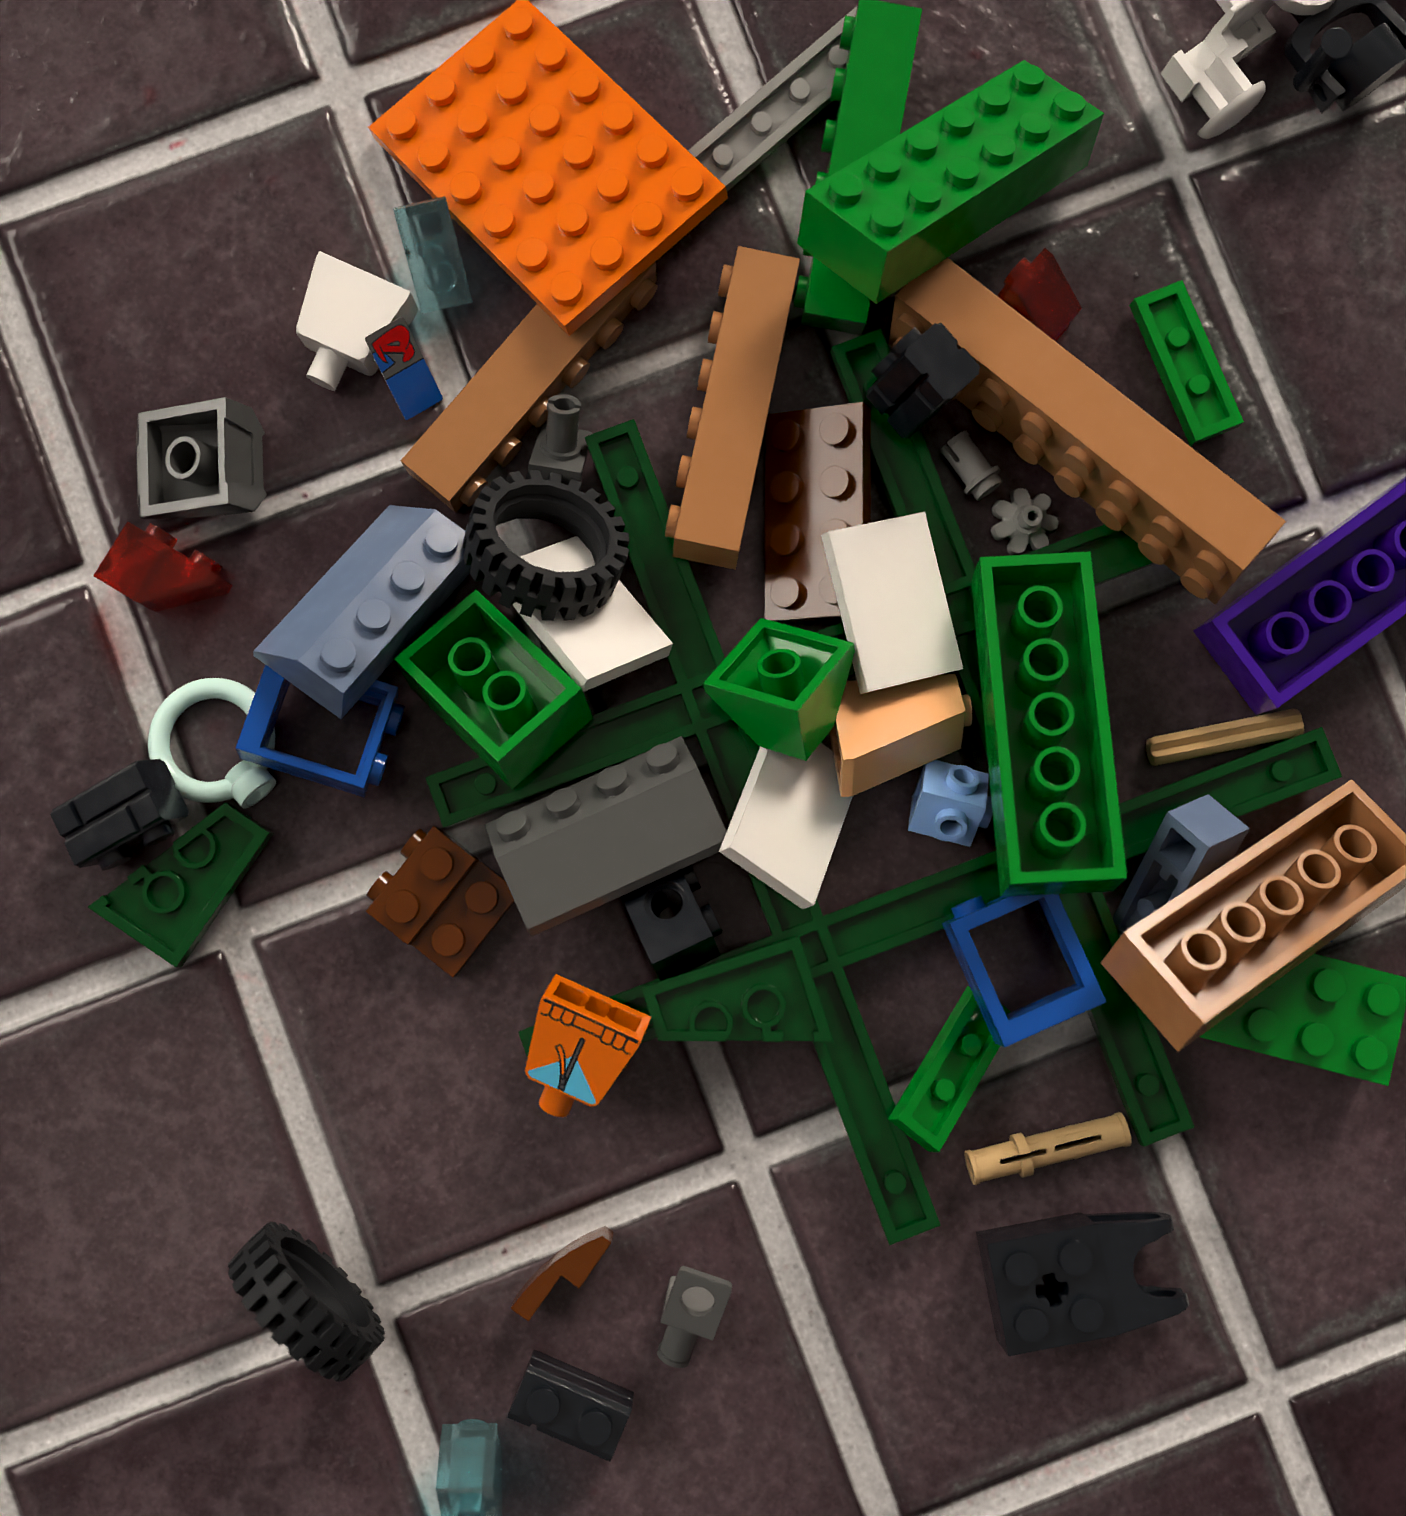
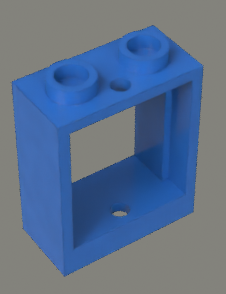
(263, 717)
(1045, 1012)

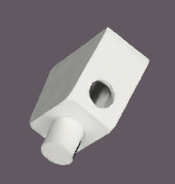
(342, 310)

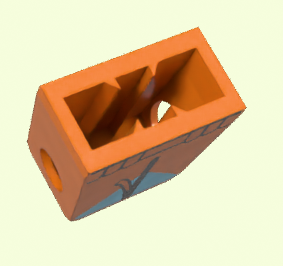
(580, 1044)

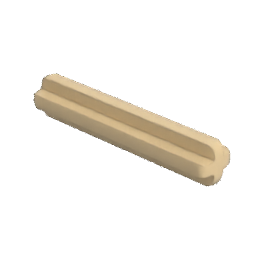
(1224, 737)

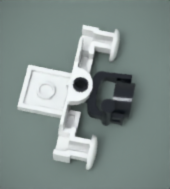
(1333, 74)

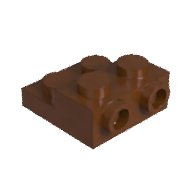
(440, 899)

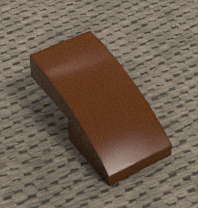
(571, 1262)

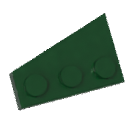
(186, 886)
(741, 998)

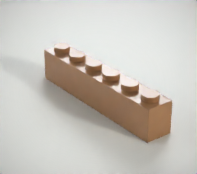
(512, 394)
(734, 409)

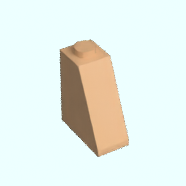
(896, 730)

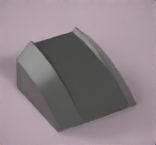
(199, 460)

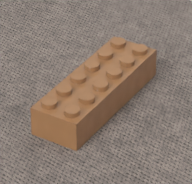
(1260, 914)

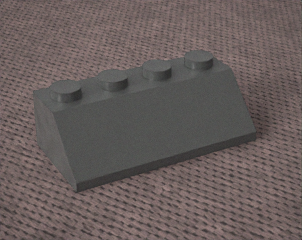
(606, 836)

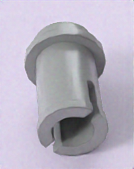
(971, 466)

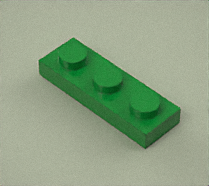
(1186, 363)
(946, 1076)

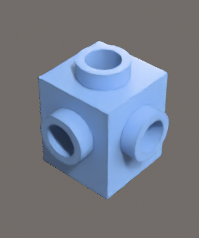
(950, 802)

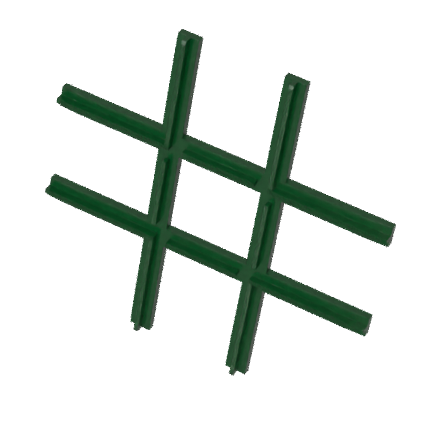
(918, 907)

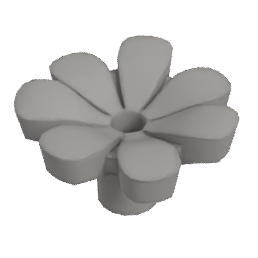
(1018, 526)

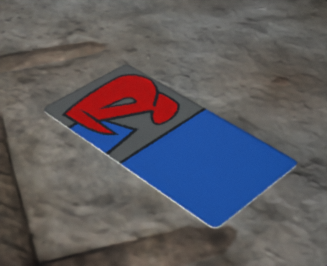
(403, 368)

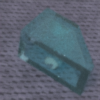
(470, 1469)

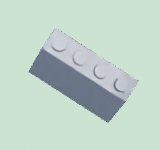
(368, 606)

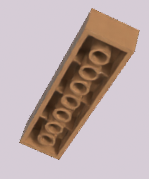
(1092, 436)

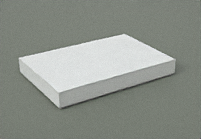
(892, 601)
(605, 642)
(788, 822)

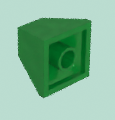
(783, 686)

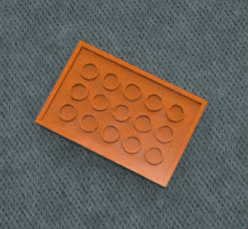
(548, 164)

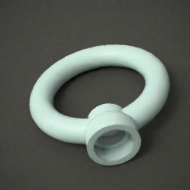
(245, 781)

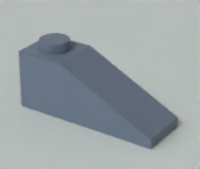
(1184, 851)

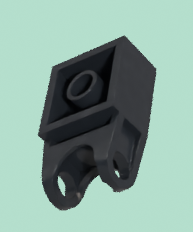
(1092, 1275)

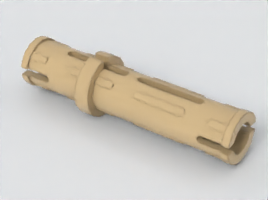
(1108, 1134)

